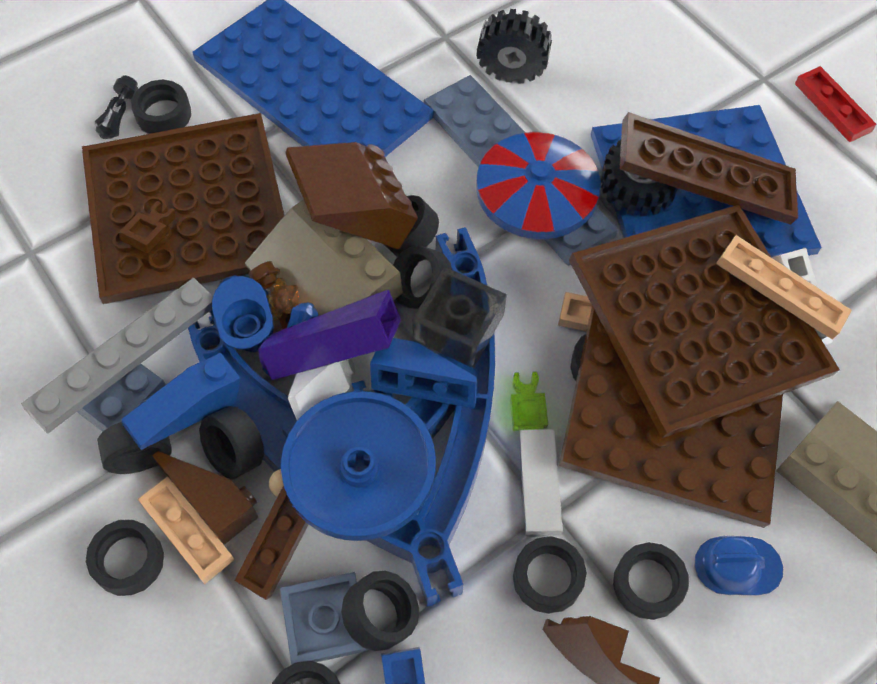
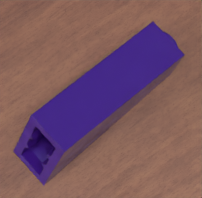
(332, 337)

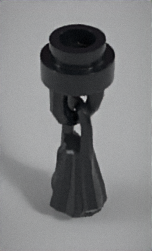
(109, 122)

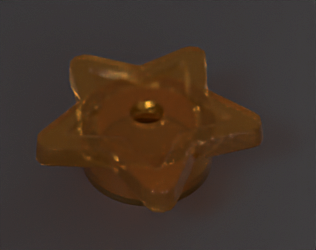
(283, 298)

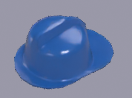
(242, 313)
(738, 565)

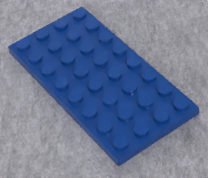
(310, 81)

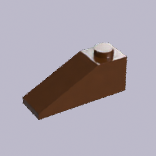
(212, 496)

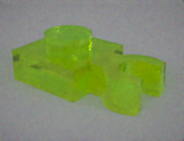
(528, 407)

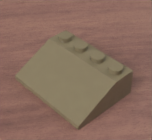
(325, 262)
(839, 471)

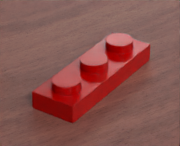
(835, 104)

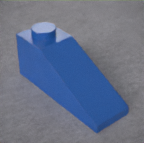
(421, 373)
(184, 401)

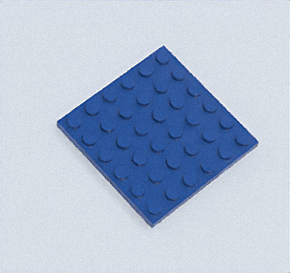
(735, 127)

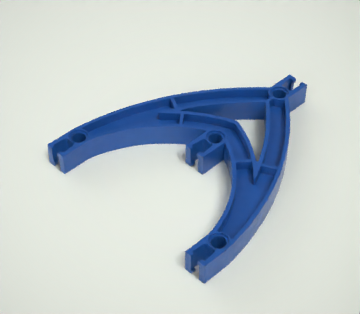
(461, 460)

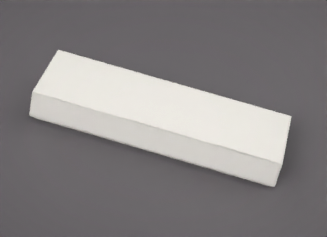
(540, 482)

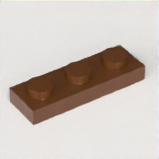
(272, 548)

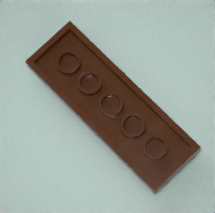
(708, 168)

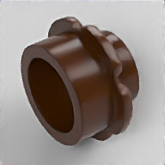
(265, 274)

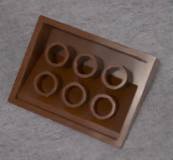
(353, 191)

